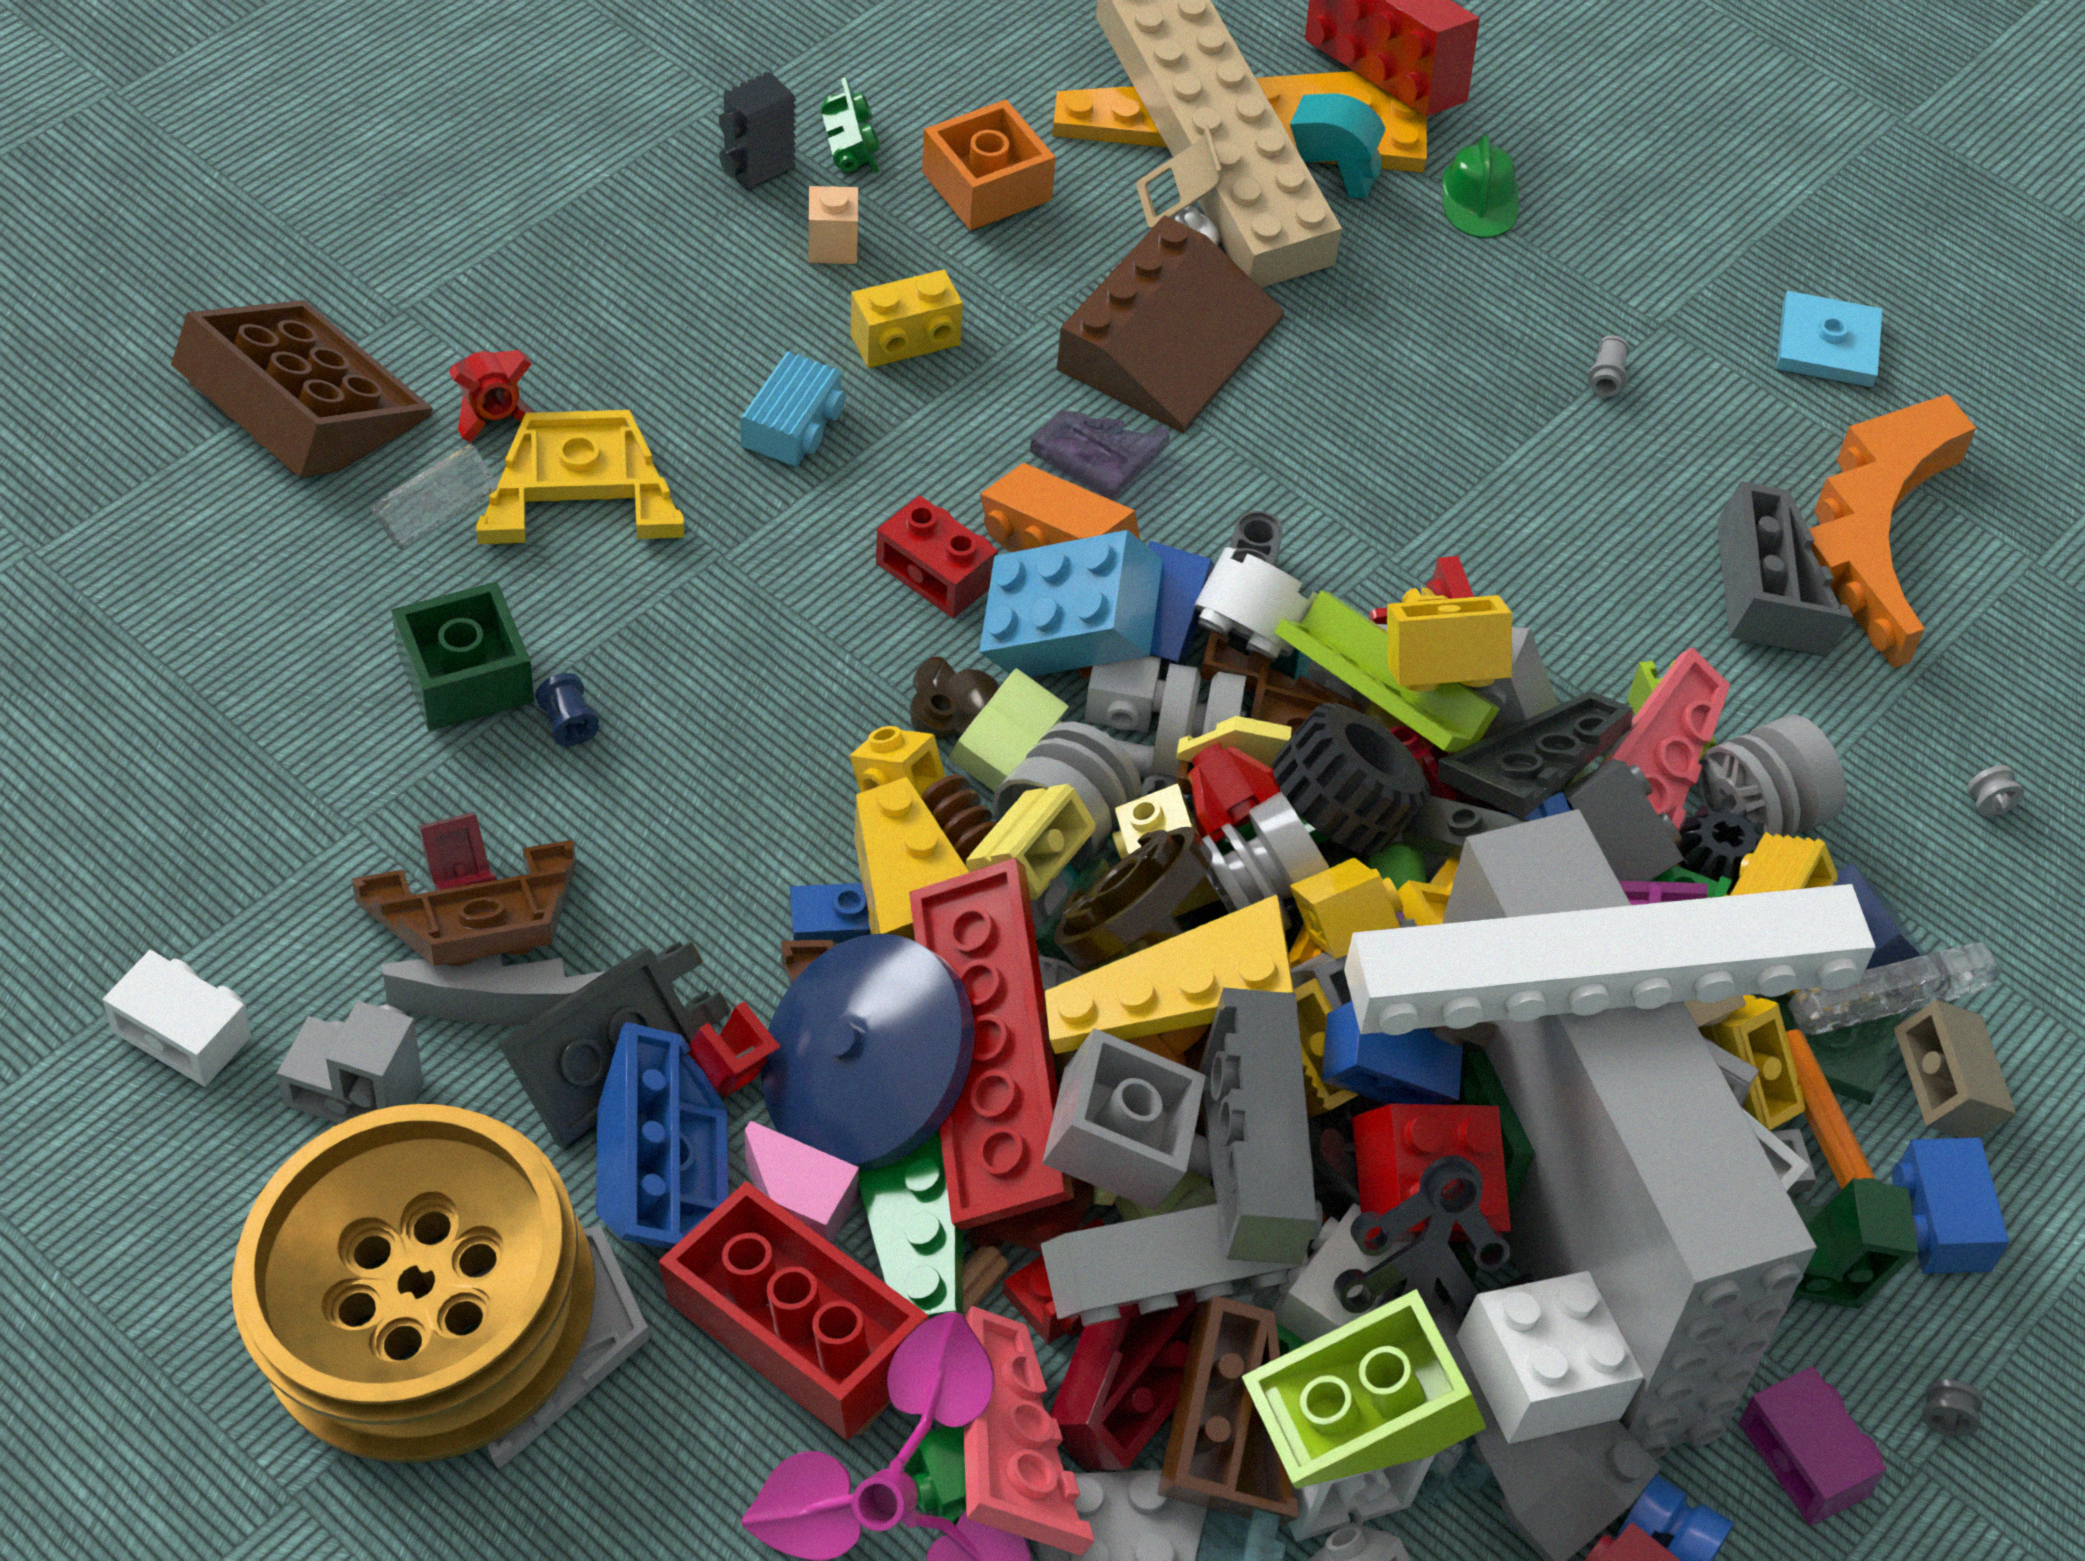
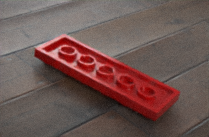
(1006, 1108)

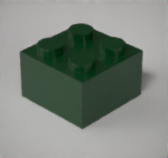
(463, 655)

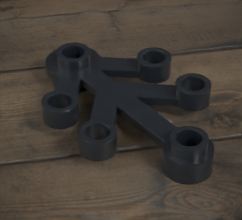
(1430, 1253)

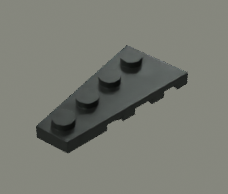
(1537, 756)

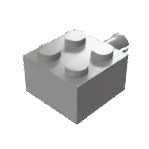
(1127, 1121)

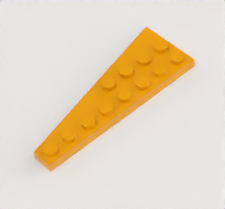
(1121, 117)

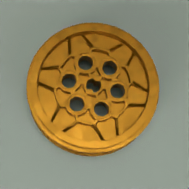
(386, 1192)

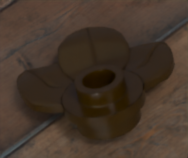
(947, 699)

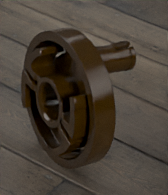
(1134, 897)

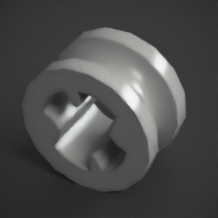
(1995, 790)

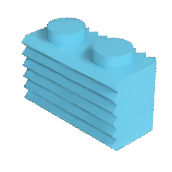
(793, 409)

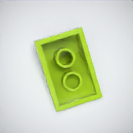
(1365, 1396)

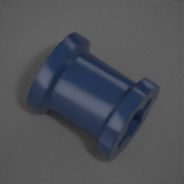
(567, 709)

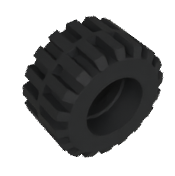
(1351, 778)

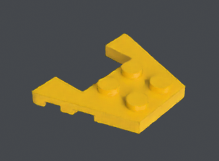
(579, 459)

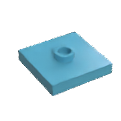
(1829, 339)

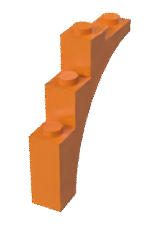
(1880, 466)

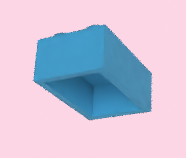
(1072, 604)

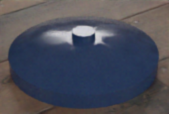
(869, 1050)

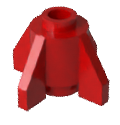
(489, 389)
(1226, 787)

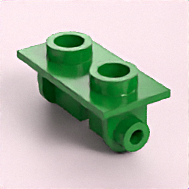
(850, 136)

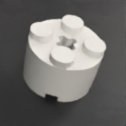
(1251, 602)

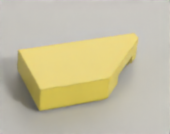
(1251, 736)

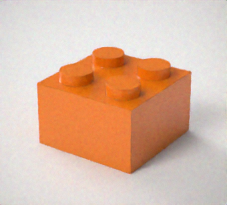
(988, 164)

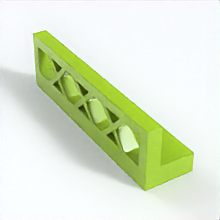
(1358, 655)

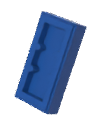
(829, 912)

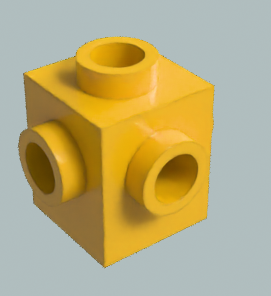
(895, 755)

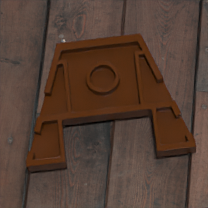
(1275, 698)
(478, 918)

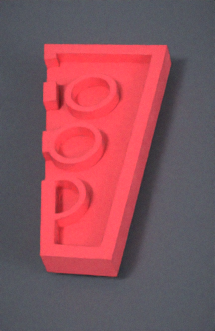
(1672, 731)
(1012, 1447)

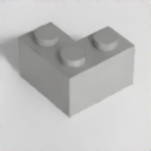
(352, 1065)

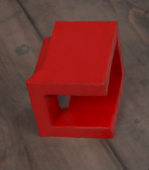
(736, 1053)

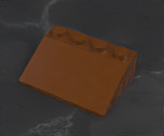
(1167, 326)
(295, 384)

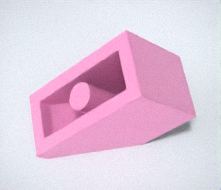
(801, 1179)

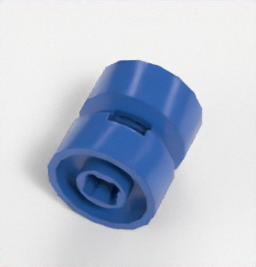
(1679, 1528)

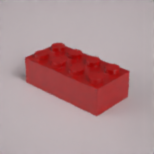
(1404, 46)
(791, 1307)

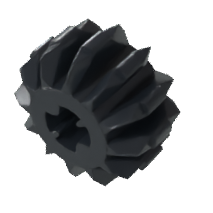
(1717, 842)

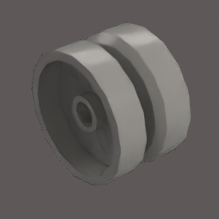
(1184, 716)

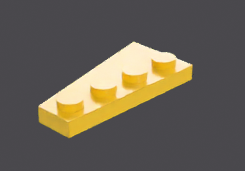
(1175, 980)

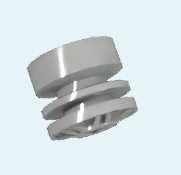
(1090, 764)
(1779, 773)
(1267, 863)

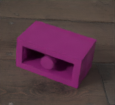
(1812, 1445)

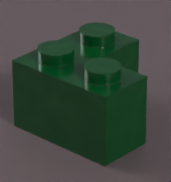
(1859, 1241)

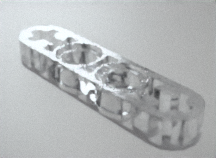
(1897, 988)

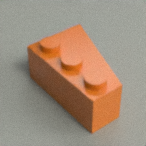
(1041, 510)

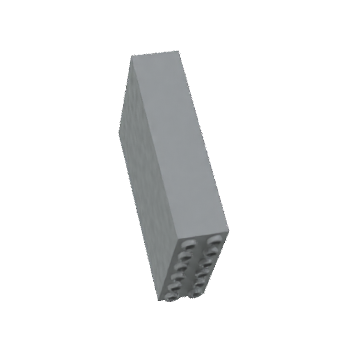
(1636, 1158)

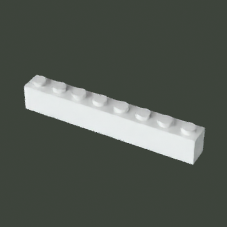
(1607, 959)

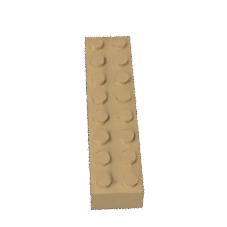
(1194, 73)

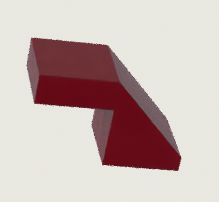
(455, 852)

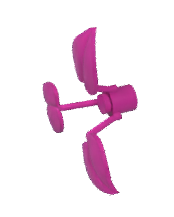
(808, 1499)

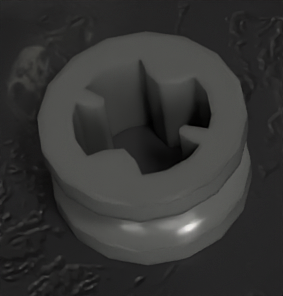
(1952, 1407)

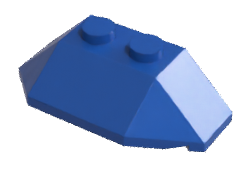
(658, 1140)

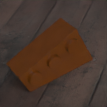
(1217, 1439)

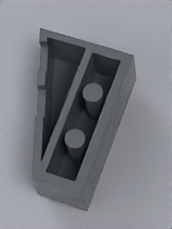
(1772, 577)

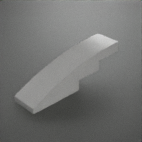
(480, 990)

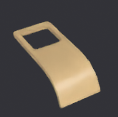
(1195, 173)

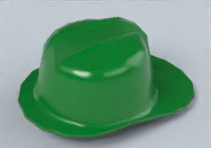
(1481, 190)

